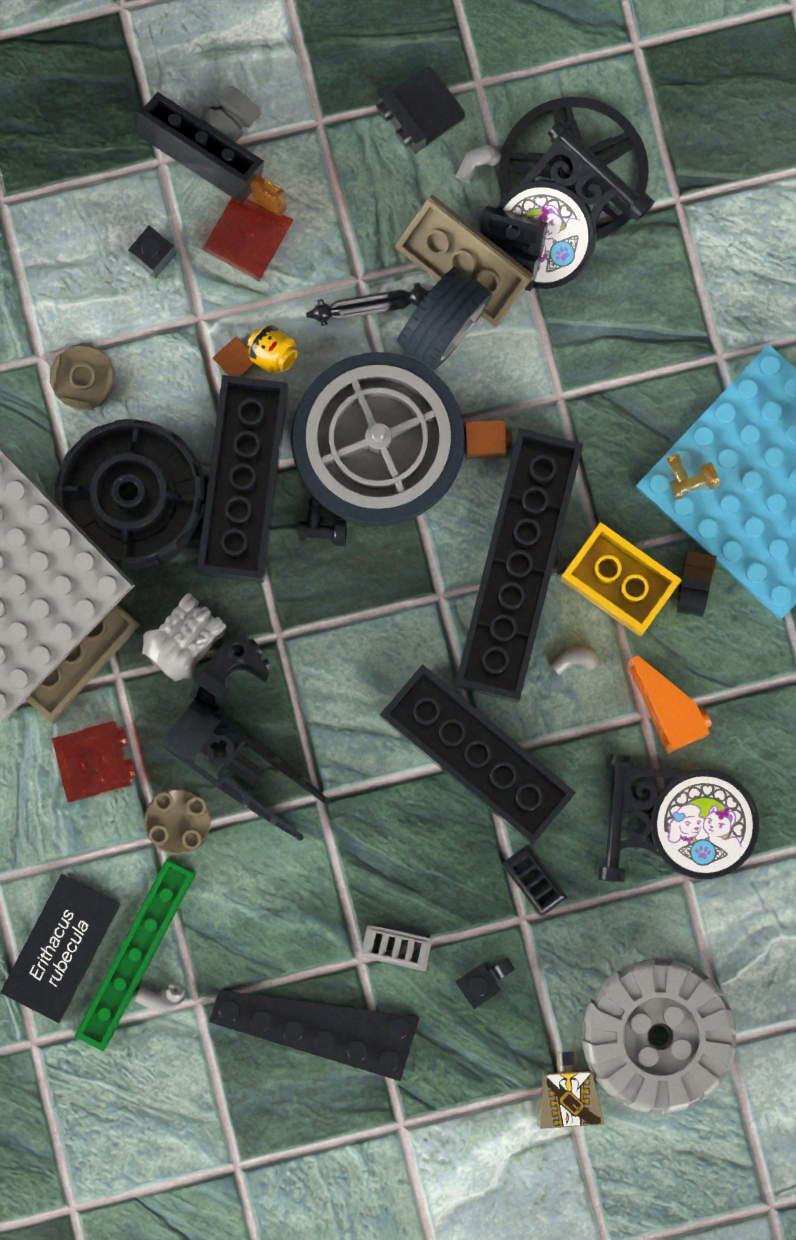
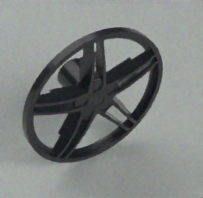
(531, 157)

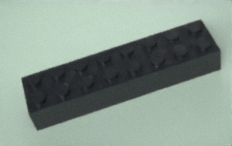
(519, 565)

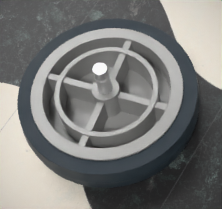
(378, 438)

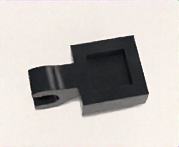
(481, 984)

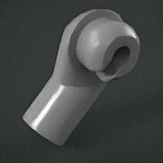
(474, 158)
(575, 655)
(163, 1000)

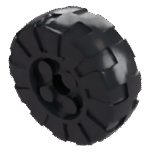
(168, 500)

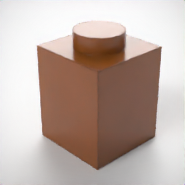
(487, 439)

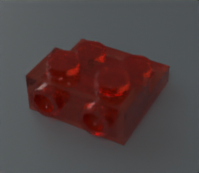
(94, 761)

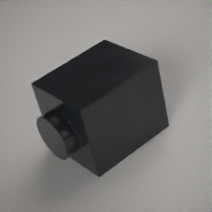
(152, 251)

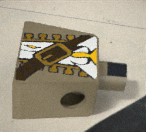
(569, 1096)

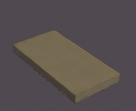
(443, 239)
(82, 664)

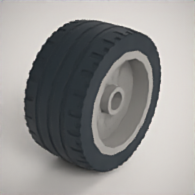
(444, 318)

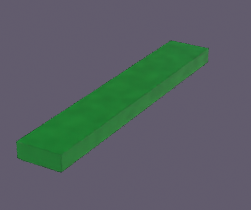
(135, 955)

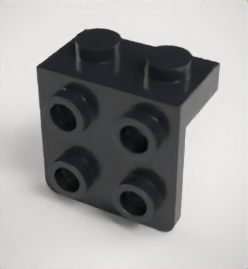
(420, 109)

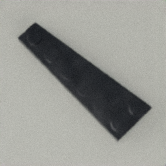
(346, 1035)

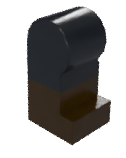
(695, 583)

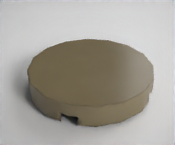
(82, 377)

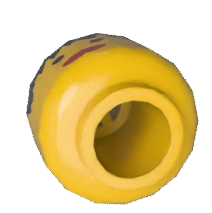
(272, 349)

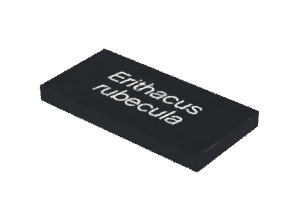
(60, 948)

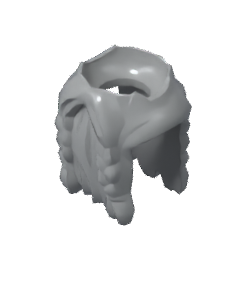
(183, 639)

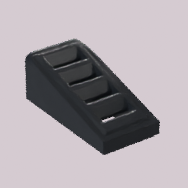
(549, 904)

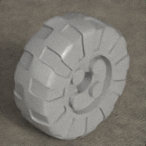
(697, 1042)

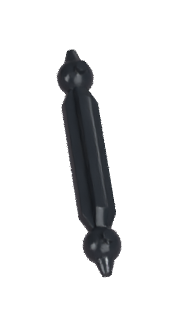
(367, 304)

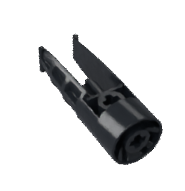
(195, 733)

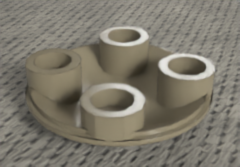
(177, 821)

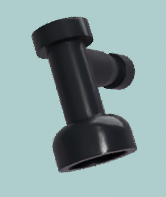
(313, 529)

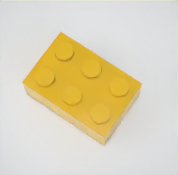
(620, 579)

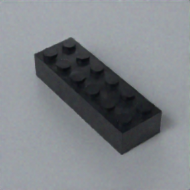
(243, 478)
(477, 754)

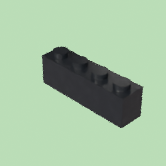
(199, 147)

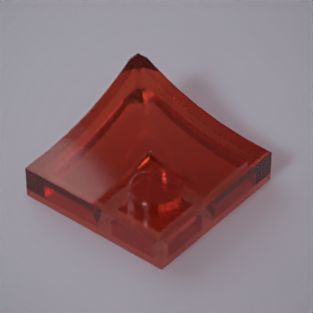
(247, 237)

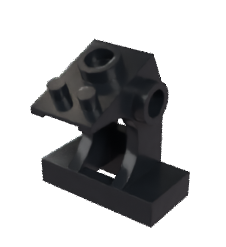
(210, 682)

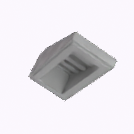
(369, 942)

